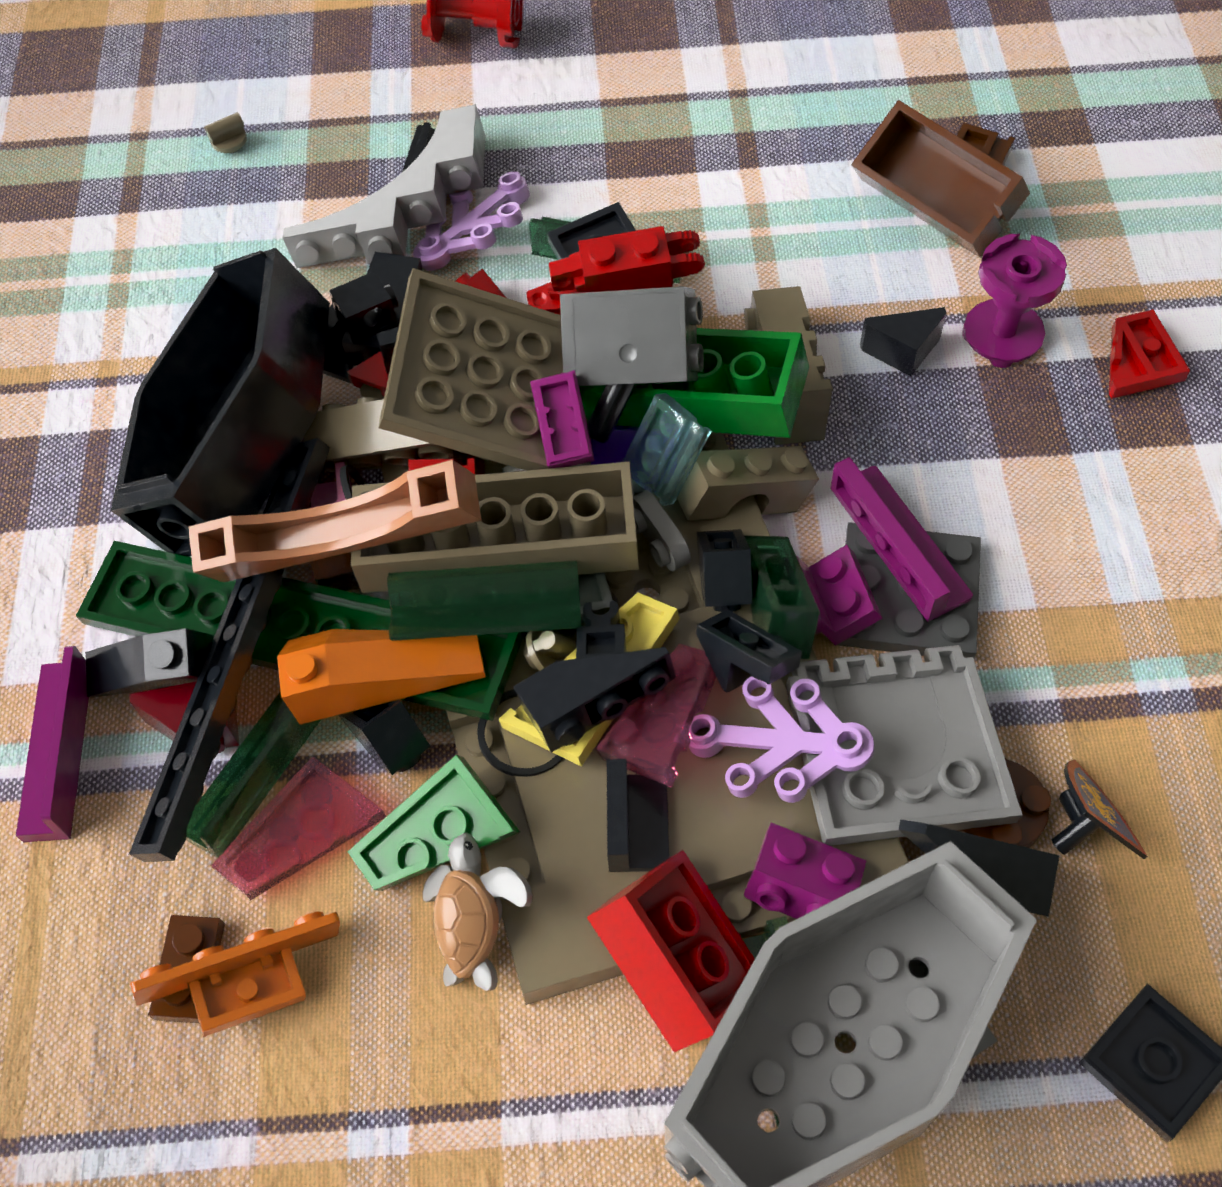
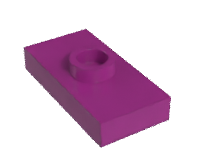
(562, 420)

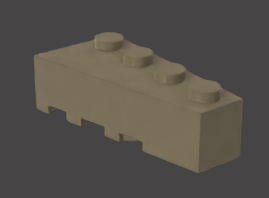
(787, 312)
(358, 441)

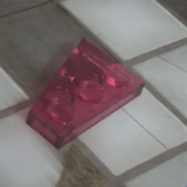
(659, 724)
(295, 829)

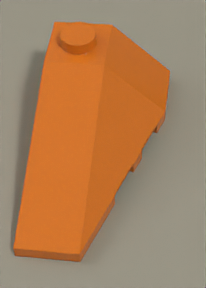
(364, 668)

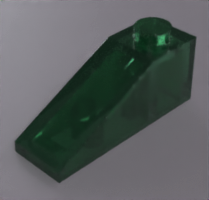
(781, 593)

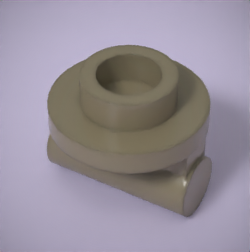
(227, 134)
(546, 648)

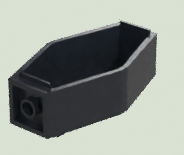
(224, 401)

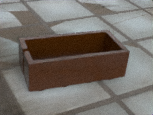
(940, 178)

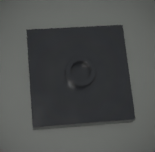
(1156, 1062)

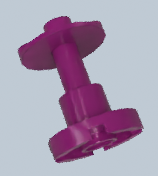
(1018, 278)

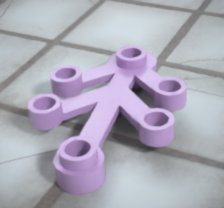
(437, 247)
(785, 741)

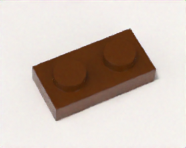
(183, 940)

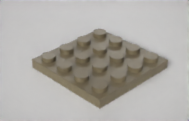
(468, 369)

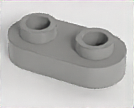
(664, 538)

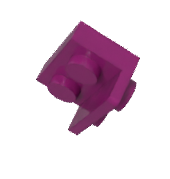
(841, 595)

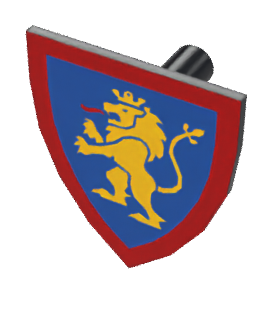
(1089, 811)

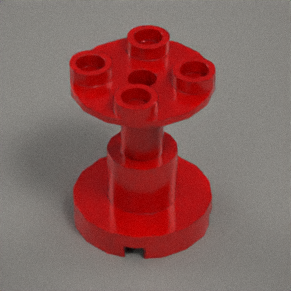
(498, 14)

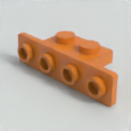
(241, 980)

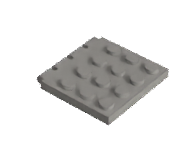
(932, 743)

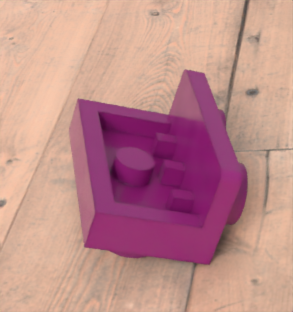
(800, 873)

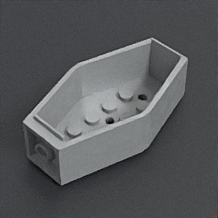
(850, 976)

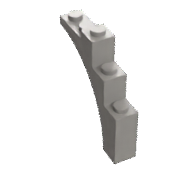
(413, 199)

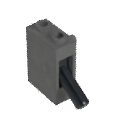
(629, 341)

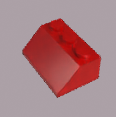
(675, 949)

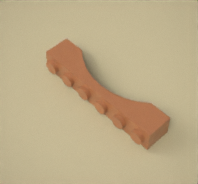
(408, 507)

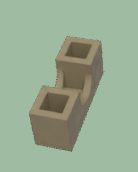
(720, 478)

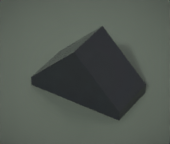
(903, 338)

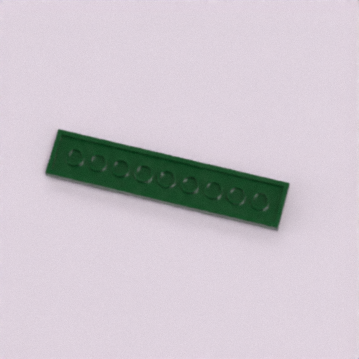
(158, 592)

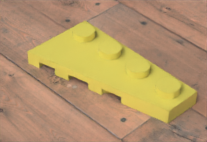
(646, 627)

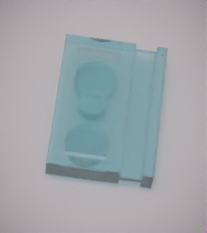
(665, 448)

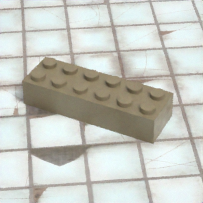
(524, 520)

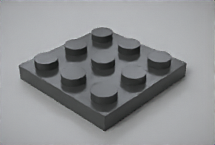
(902, 622)

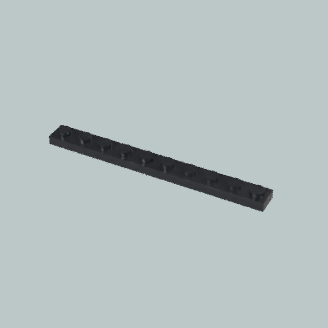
(216, 689)

